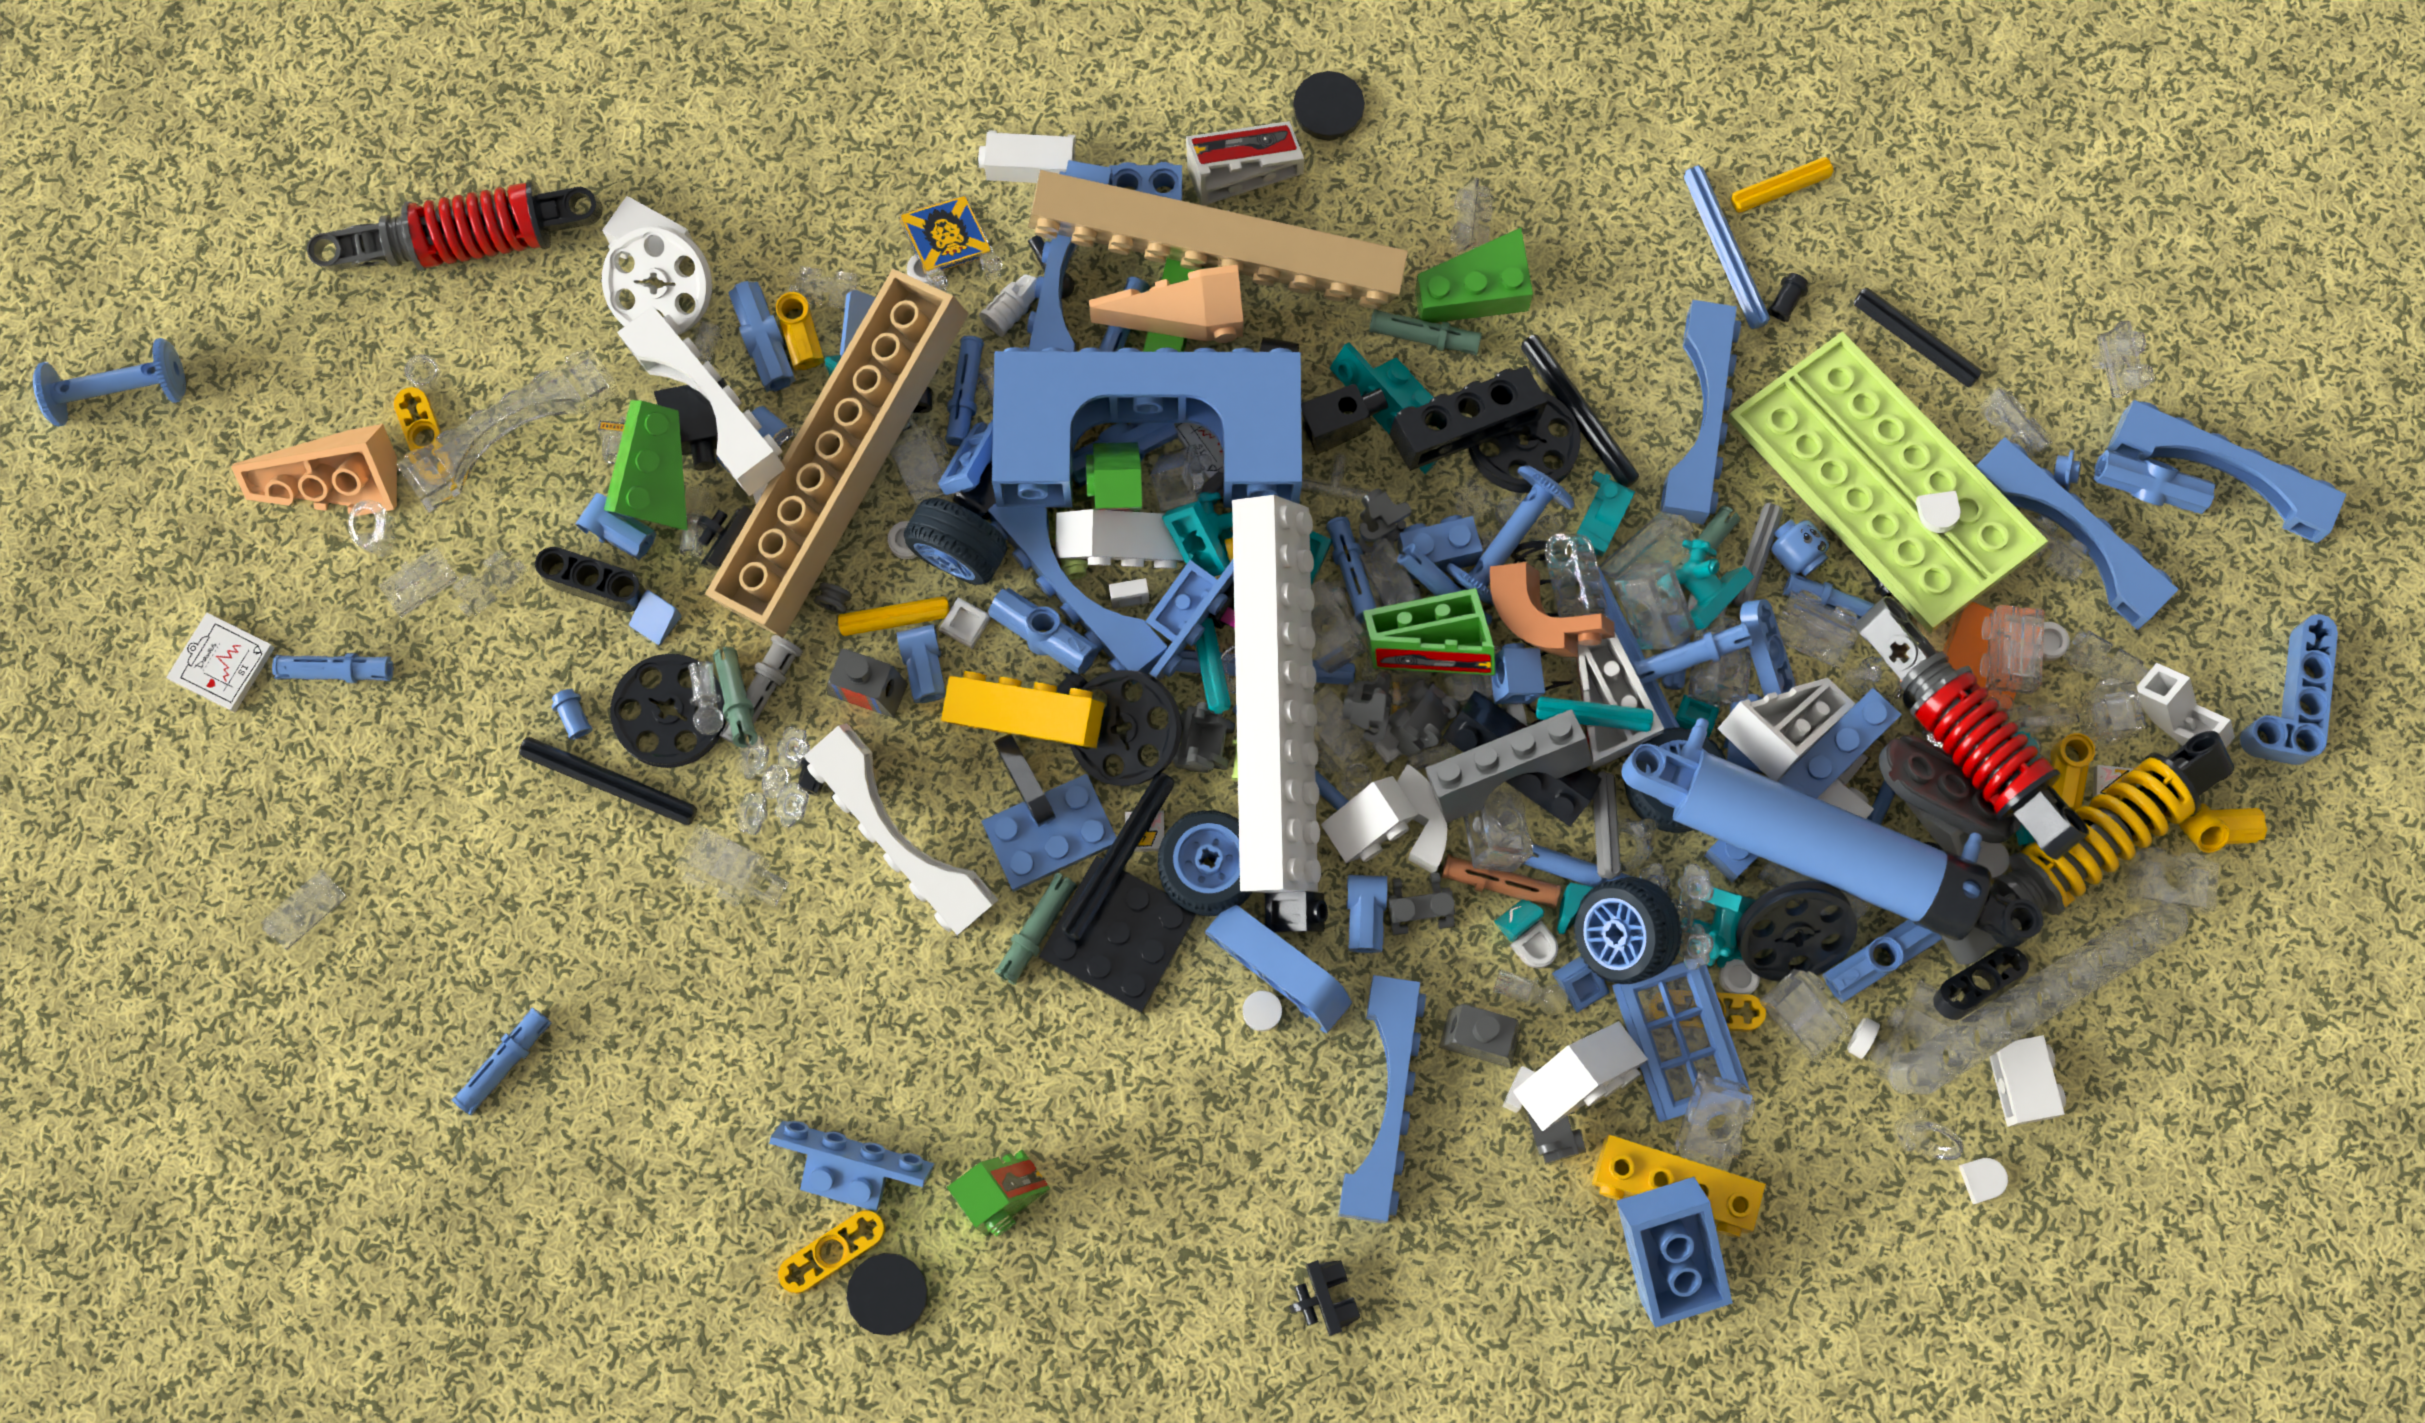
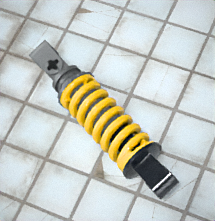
(2166, 792)

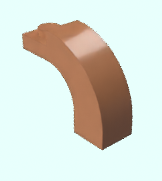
(1518, 603)

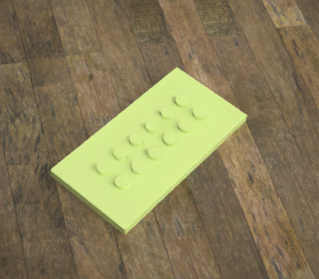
(1862, 461)

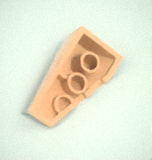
(1197, 309)
(326, 470)

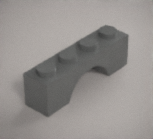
(1548, 747)

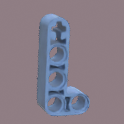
(2299, 687)
(1280, 966)

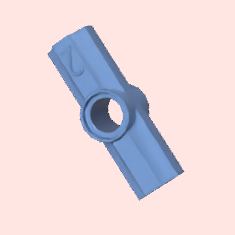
(761, 336)
(1146, 434)
(2154, 482)
(1059, 640)
(1861, 968)

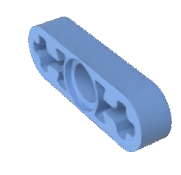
(1768, 649)

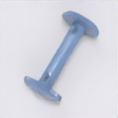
(54, 394)
(1512, 533)

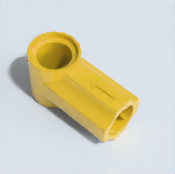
(799, 332)
(2074, 774)
(2215, 828)

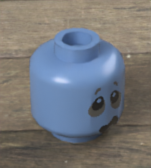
(1800, 547)

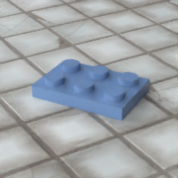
(1037, 852)

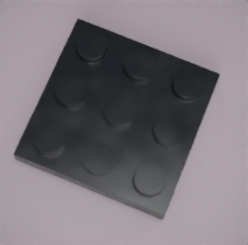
(1125, 942)

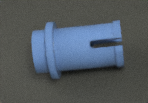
(571, 713)

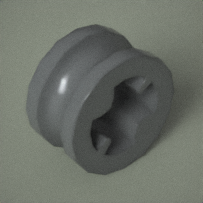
(832, 598)

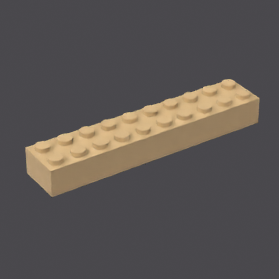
(1216, 238)
(837, 452)

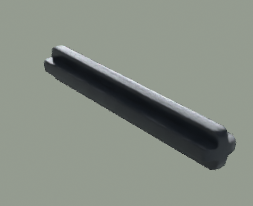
(1917, 337)

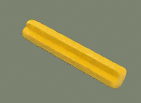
(1782, 184)
(893, 616)

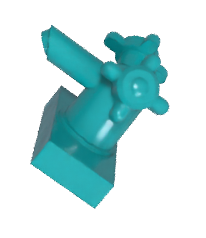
(1201, 533)
(1709, 591)
(1724, 925)

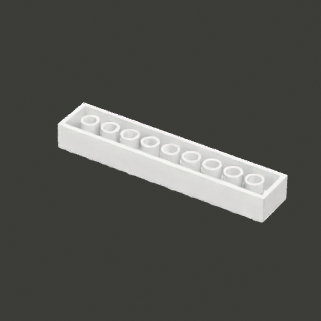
(1275, 696)

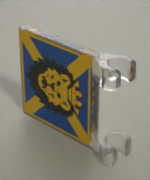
(948, 237)

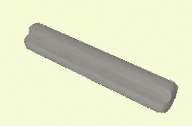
(1759, 549)
(1606, 827)

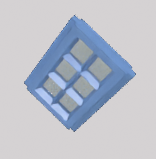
(1674, 1050)

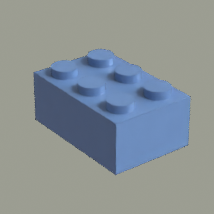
(1674, 1251)

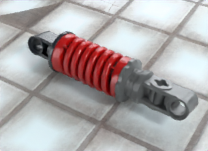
(458, 228)
(1953, 711)

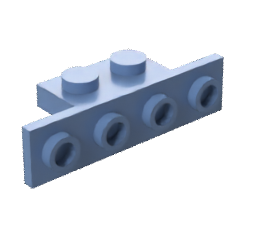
(1185, 609)
(848, 1168)

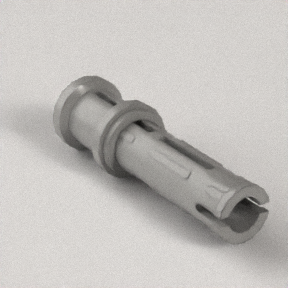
(768, 675)

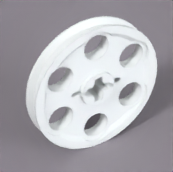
(665, 268)

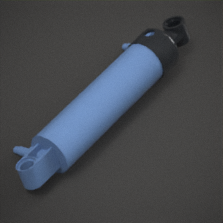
(1831, 844)

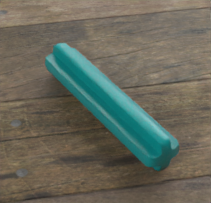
(1212, 669)
(1597, 714)

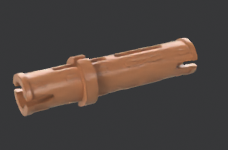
(1546, 894)

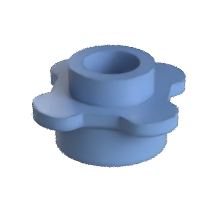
(2067, 470)

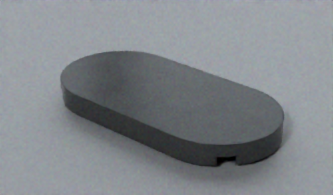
(1934, 784)

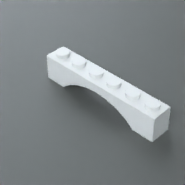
(739, 446)
(847, 768)

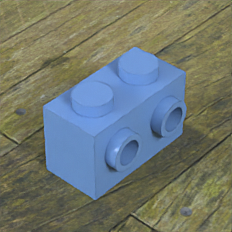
(1449, 542)

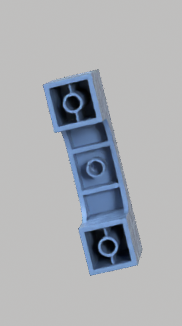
(1057, 395)

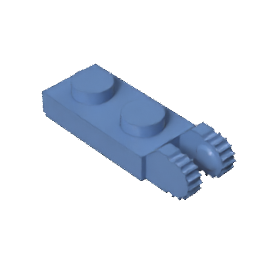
(969, 460)

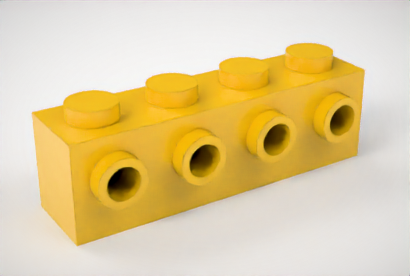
(1023, 711)
(1635, 1168)

